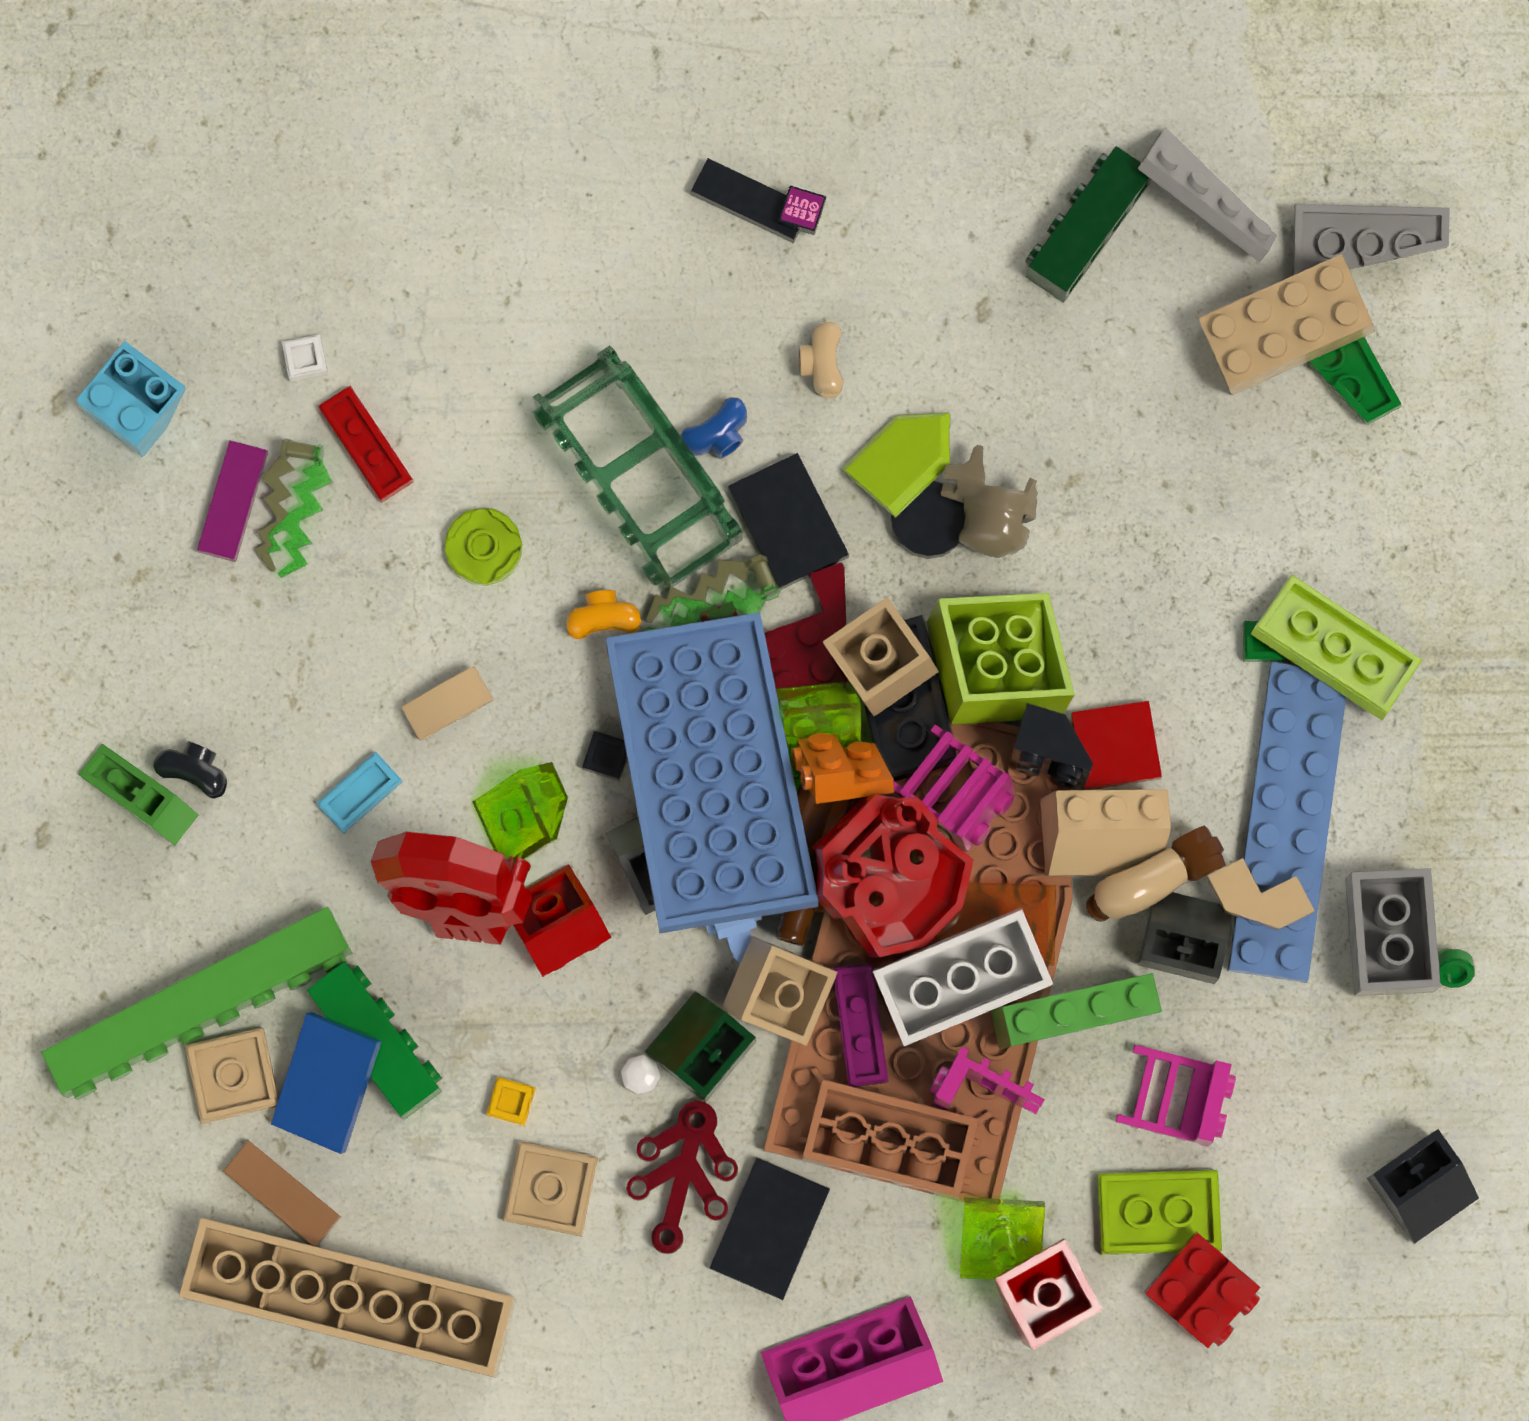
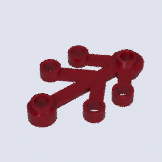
(684, 1169)

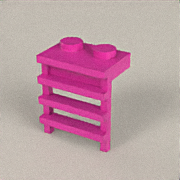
(975, 804)
(949, 1081)
(1203, 1104)

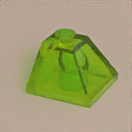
(523, 811)

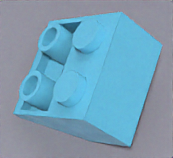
(132, 398)

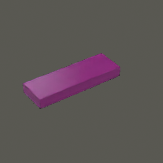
(232, 501)
(860, 1025)

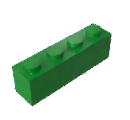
(396, 1070)

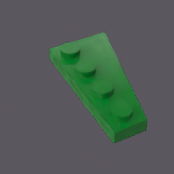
(1358, 380)

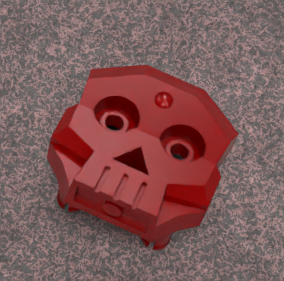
(453, 885)
(912, 898)

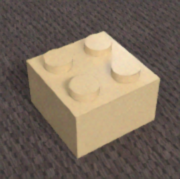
(880, 656)
(772, 987)

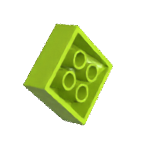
(998, 657)

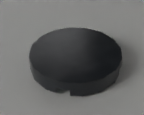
(929, 524)

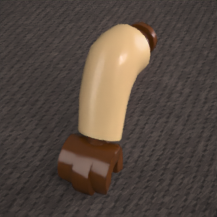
(1154, 879)

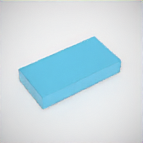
(359, 792)

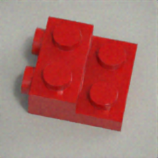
(1203, 1291)

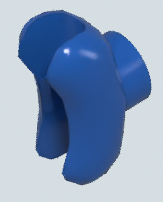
(719, 431)

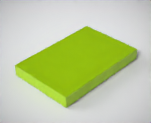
(1157, 1211)

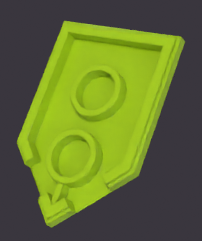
(902, 459)

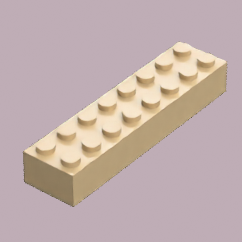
(348, 1297)

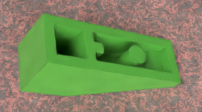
(138, 794)

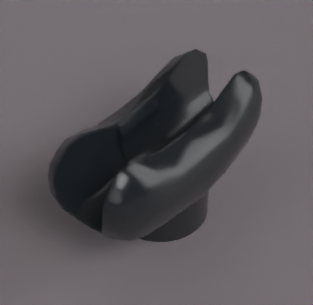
(194, 767)

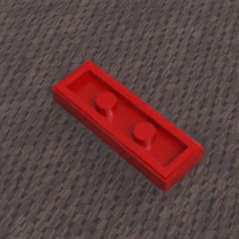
(366, 444)

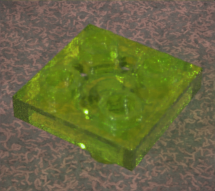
(1001, 1248)

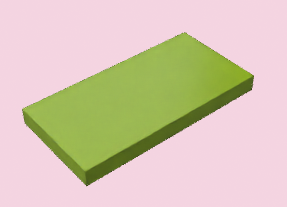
(1336, 647)

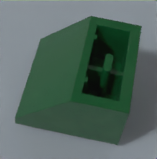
(701, 1046)

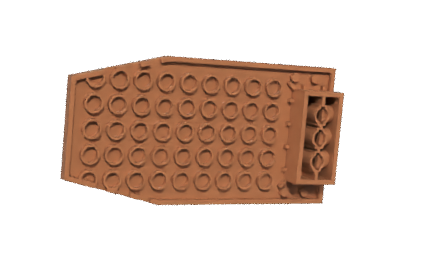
(892, 1127)

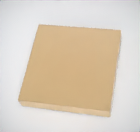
(232, 1075)
(550, 1189)

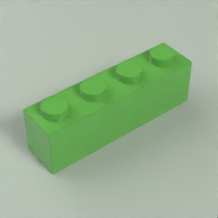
(1076, 1011)

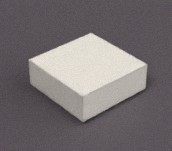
(305, 358)

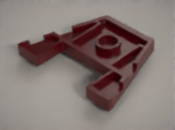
(798, 648)

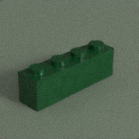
(1088, 223)

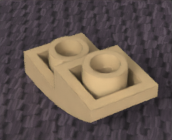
(447, 703)

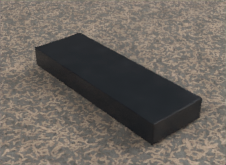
(742, 198)

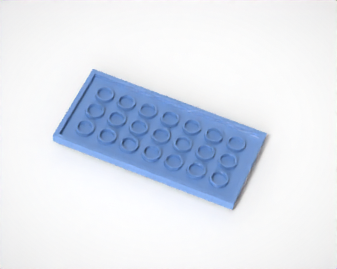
(711, 773)

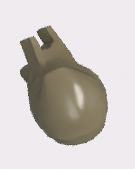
(992, 512)

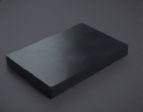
(788, 521)
(769, 1228)

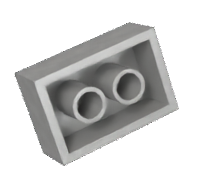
(1392, 932)

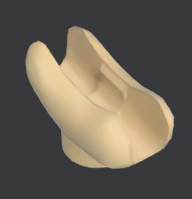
(820, 360)

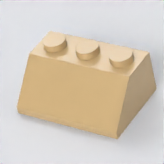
(1102, 830)

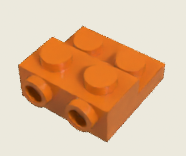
(840, 771)

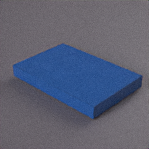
(326, 1082)

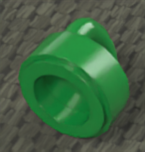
(1455, 967)

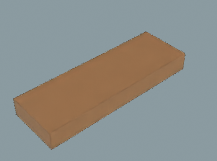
(282, 1194)

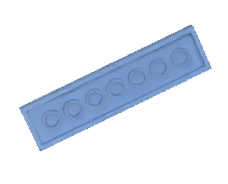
(1289, 815)

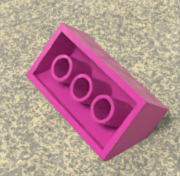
(853, 1365)

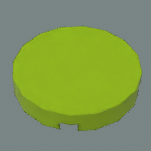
(483, 546)

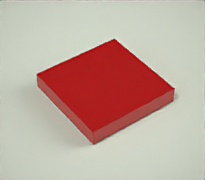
(1119, 744)

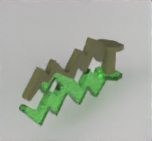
(291, 521)
(697, 602)

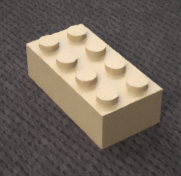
(1287, 324)

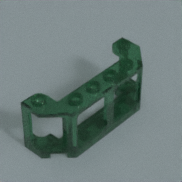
(663, 436)

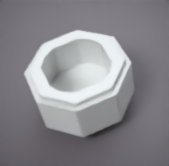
(640, 1075)

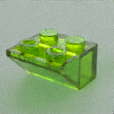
(820, 709)

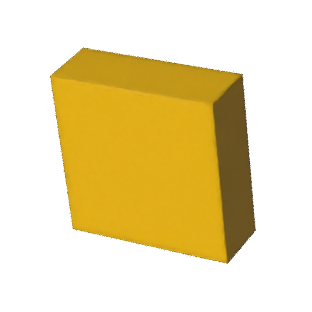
(511, 1101)

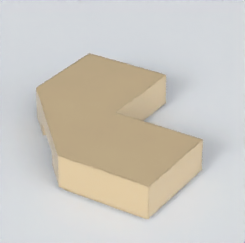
(1242, 898)

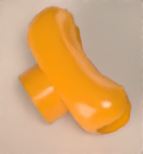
(601, 614)

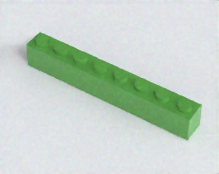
(197, 1003)

